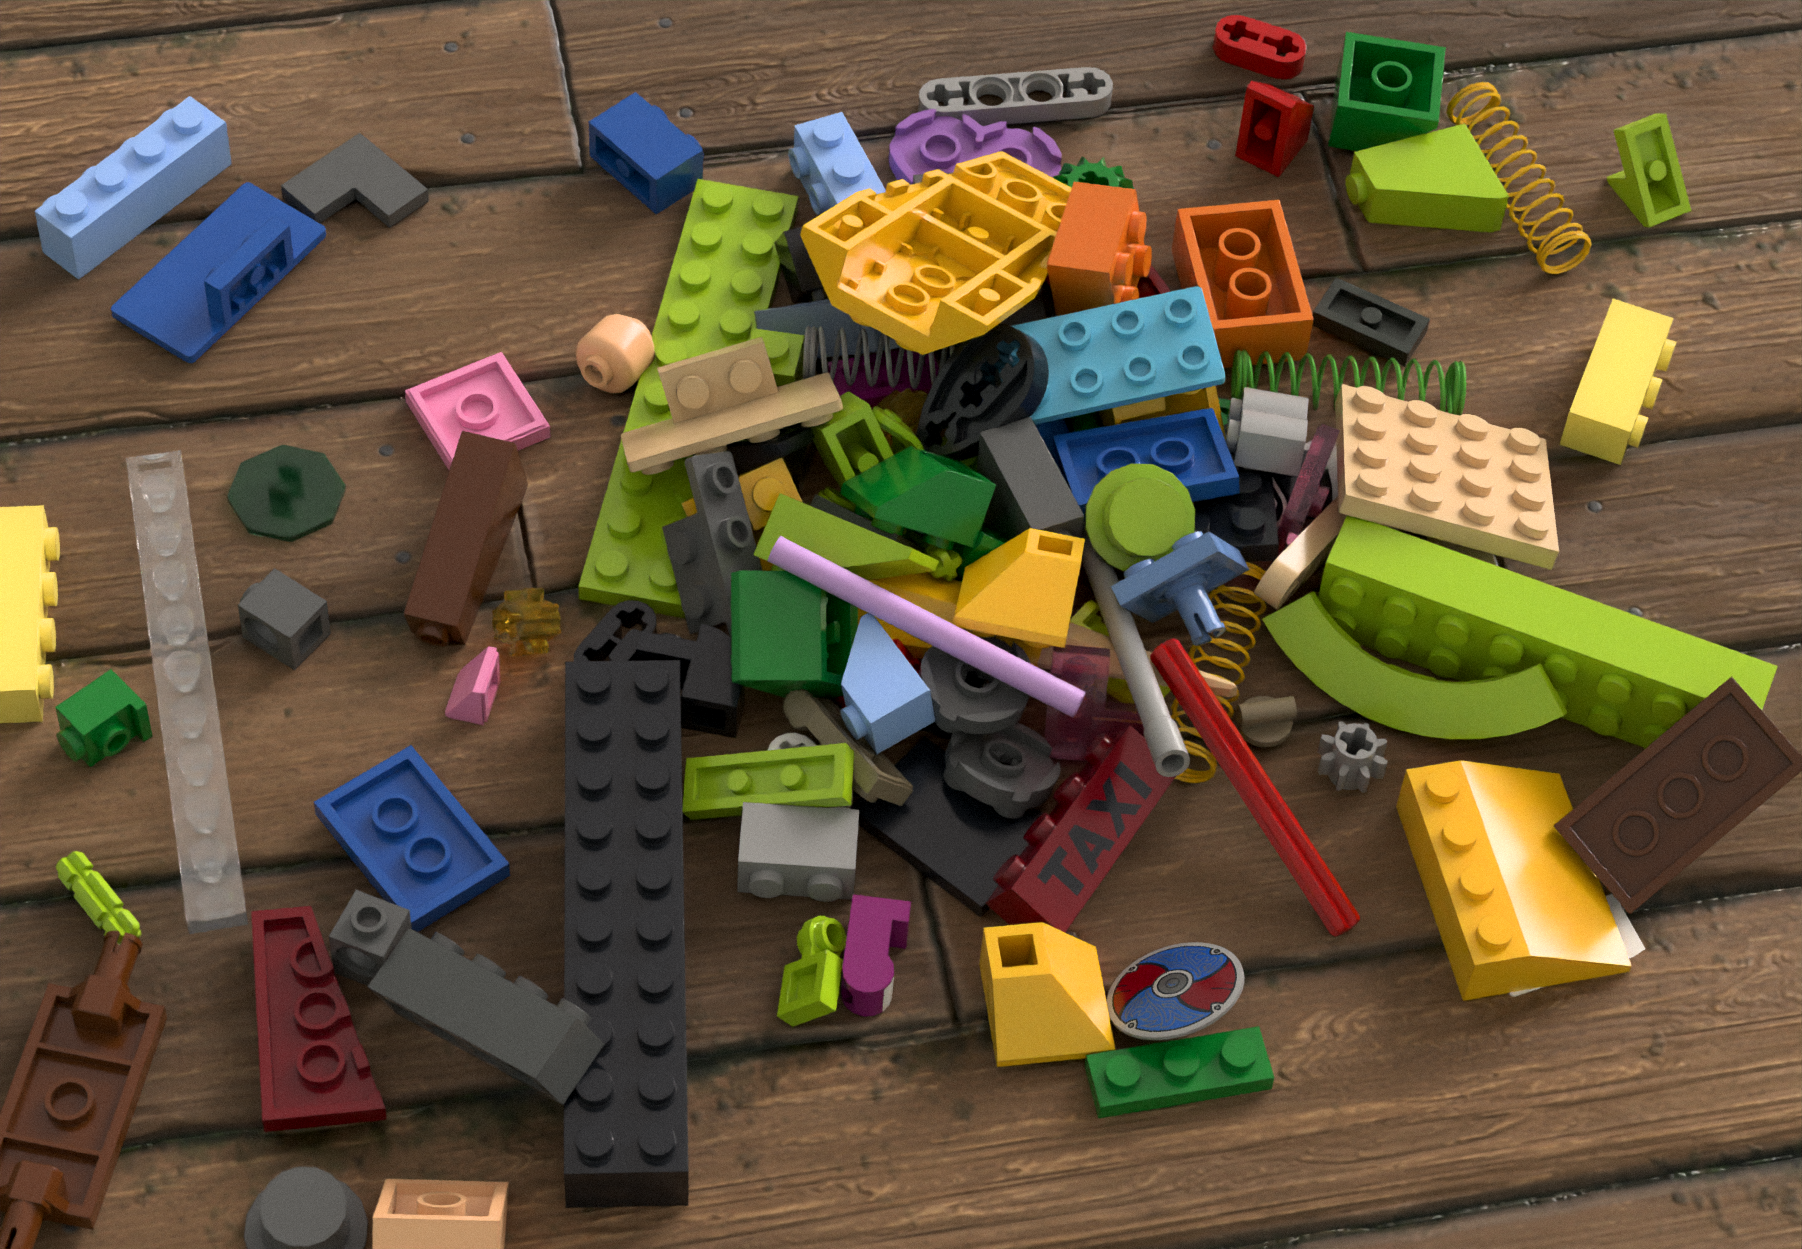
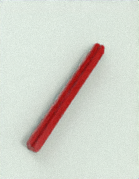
(1255, 787)

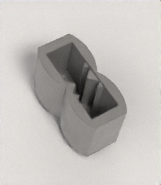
(1267, 431)

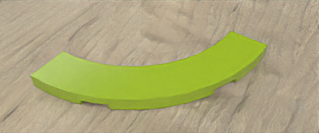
(1406, 698)

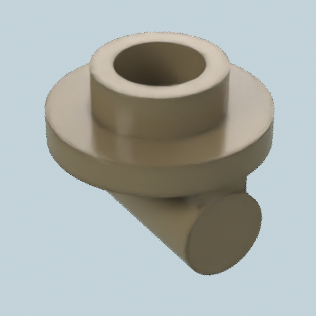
(1266, 720)

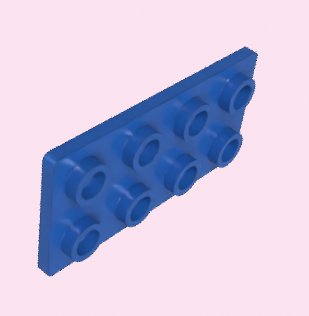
(218, 272)

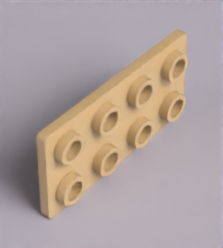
(723, 401)

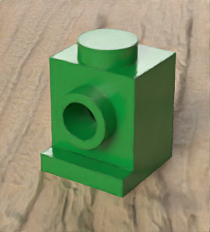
(101, 719)

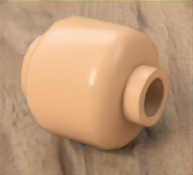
(617, 351)

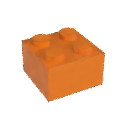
(1098, 249)

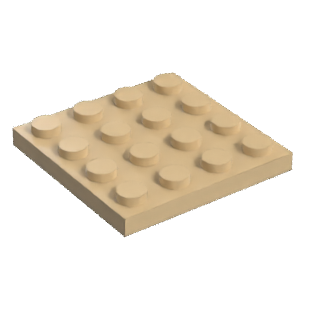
(1445, 476)

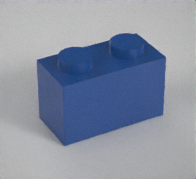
(646, 152)

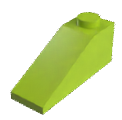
(839, 542)

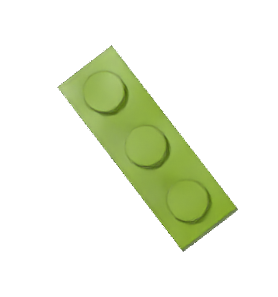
(787, 776)

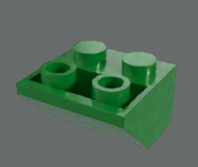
(924, 495)
(789, 634)

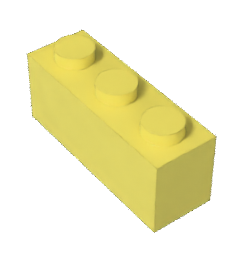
(1619, 382)

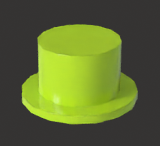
(1137, 515)

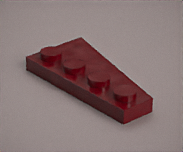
(306, 1036)

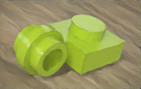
(813, 982)

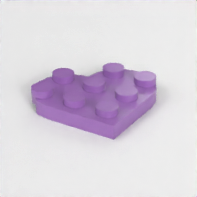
(940, 142)

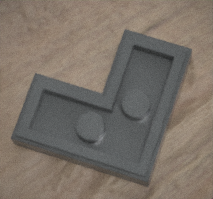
(359, 173)

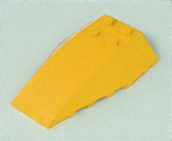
(941, 253)

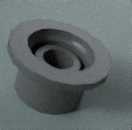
(306, 1212)

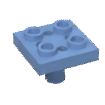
(1182, 583)

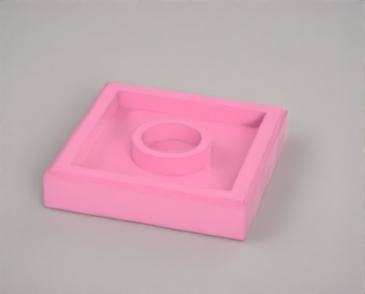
(479, 400)

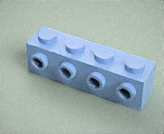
(830, 162)
(133, 187)

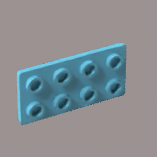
(1125, 353)

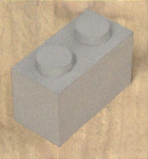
(797, 851)

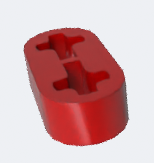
(1259, 47)

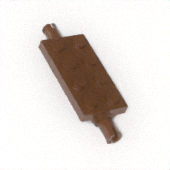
(75, 1097)

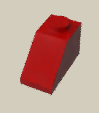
(1272, 127)

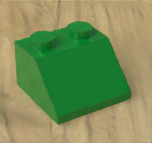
(1385, 91)

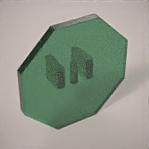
(286, 493)

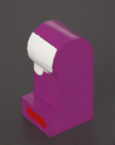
(867, 968)

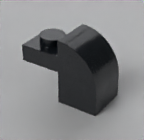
(708, 696)

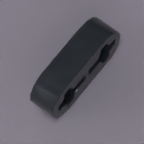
(607, 635)

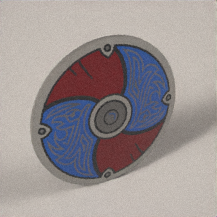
(1175, 991)

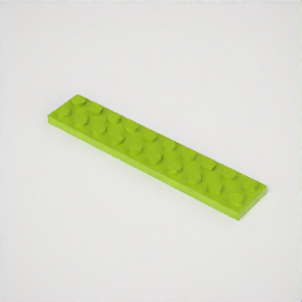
(716, 282)

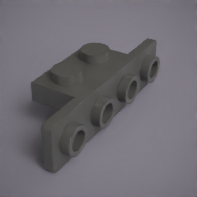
(711, 542)

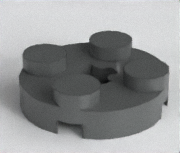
(970, 708)
(976, 768)

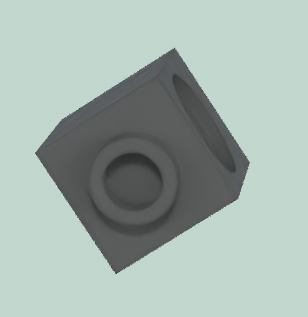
(283, 618)
(366, 936)

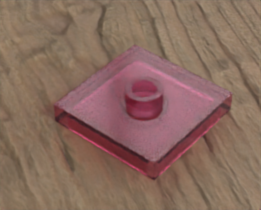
(1308, 493)

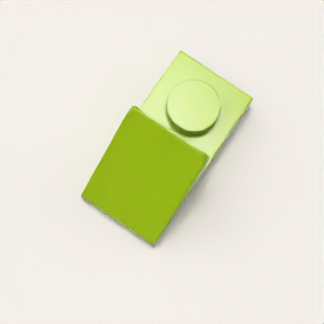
(1651, 174)

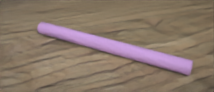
(926, 626)

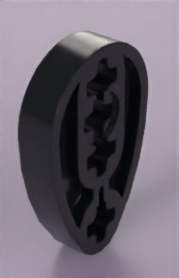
(971, 367)

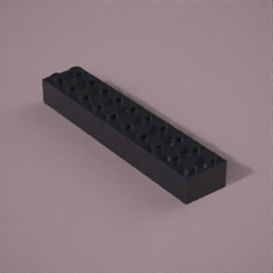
(626, 934)

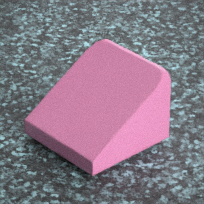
(475, 688)

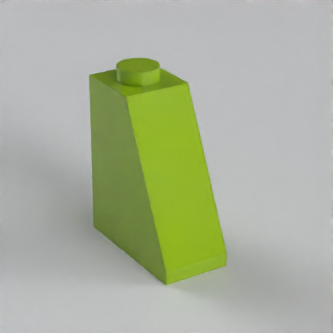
(1428, 183)

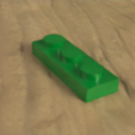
(1179, 1072)

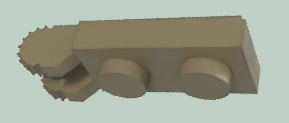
(872, 772)

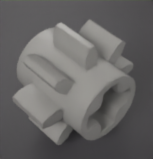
(1352, 756)

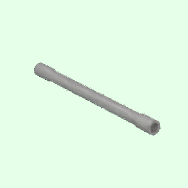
(1159, 728)

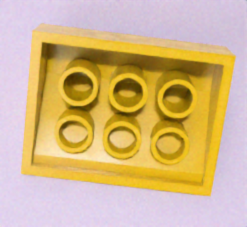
(1503, 881)

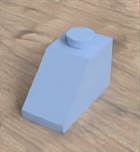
(882, 690)

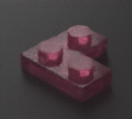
(1087, 670)

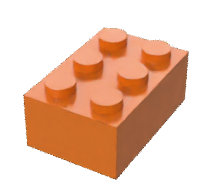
(1247, 278)

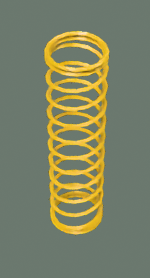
(1548, 249)
(1195, 776)

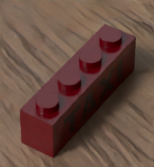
(1082, 835)

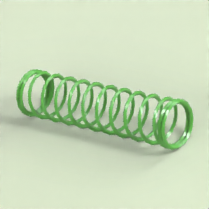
(1452, 387)

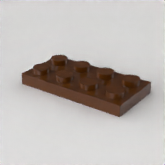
(1680, 795)

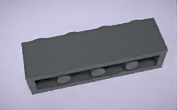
(487, 1014)

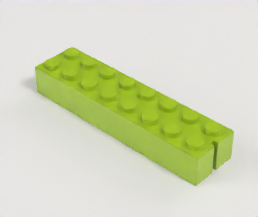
(1489, 622)

